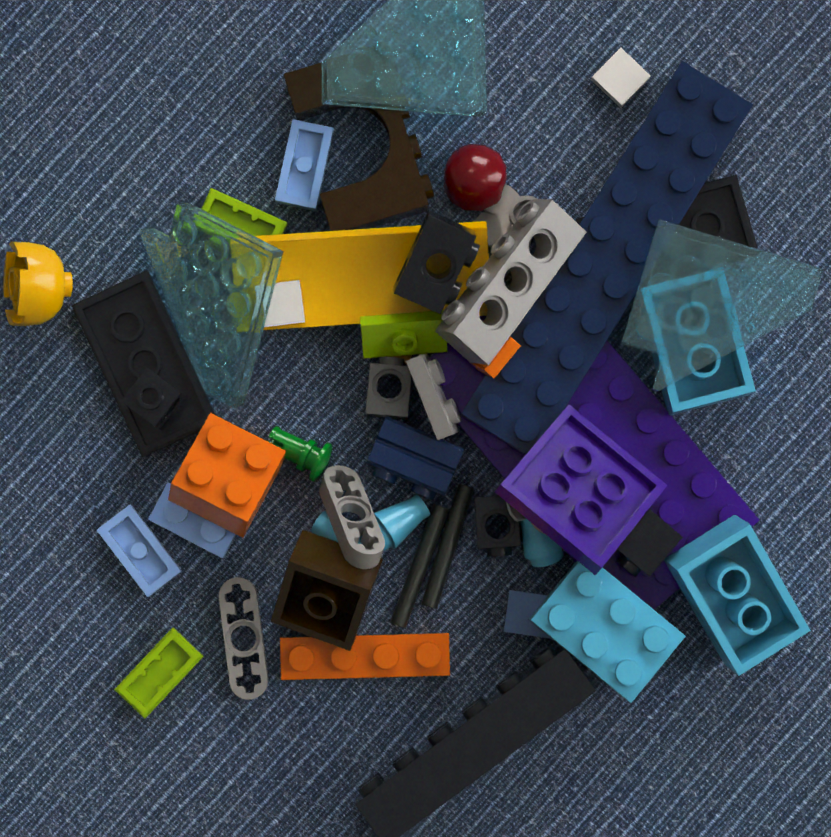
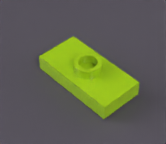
(242, 215)
(401, 334)
(159, 672)

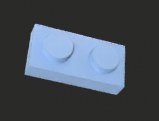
(304, 165)
(191, 526)
(139, 550)

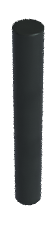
(447, 546)
(419, 566)

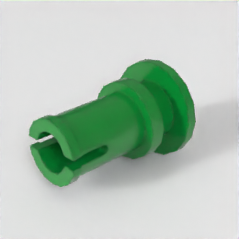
(302, 453)

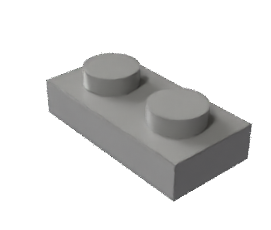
(428, 380)

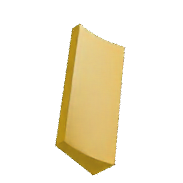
(355, 271)

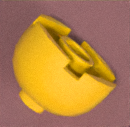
(34, 283)

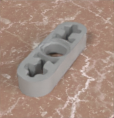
(369, 552)
(256, 668)

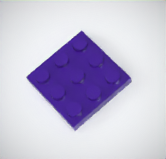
(581, 489)

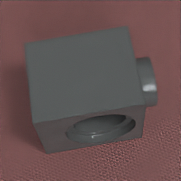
(379, 406)

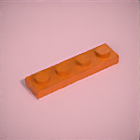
(369, 658)

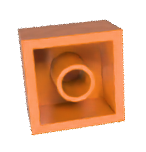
(226, 475)

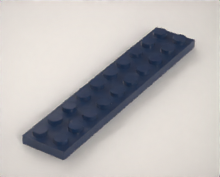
(602, 274)

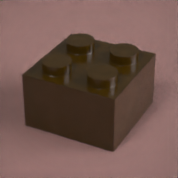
(323, 592)

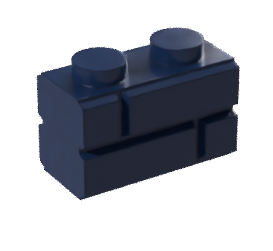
(415, 458)

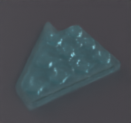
(413, 60)
(217, 293)
(711, 298)

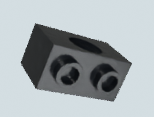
(436, 236)

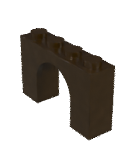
(393, 190)

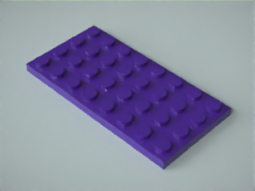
(634, 419)

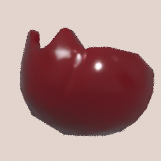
(474, 177)

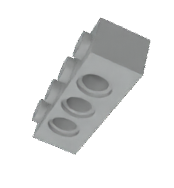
(555, 240)

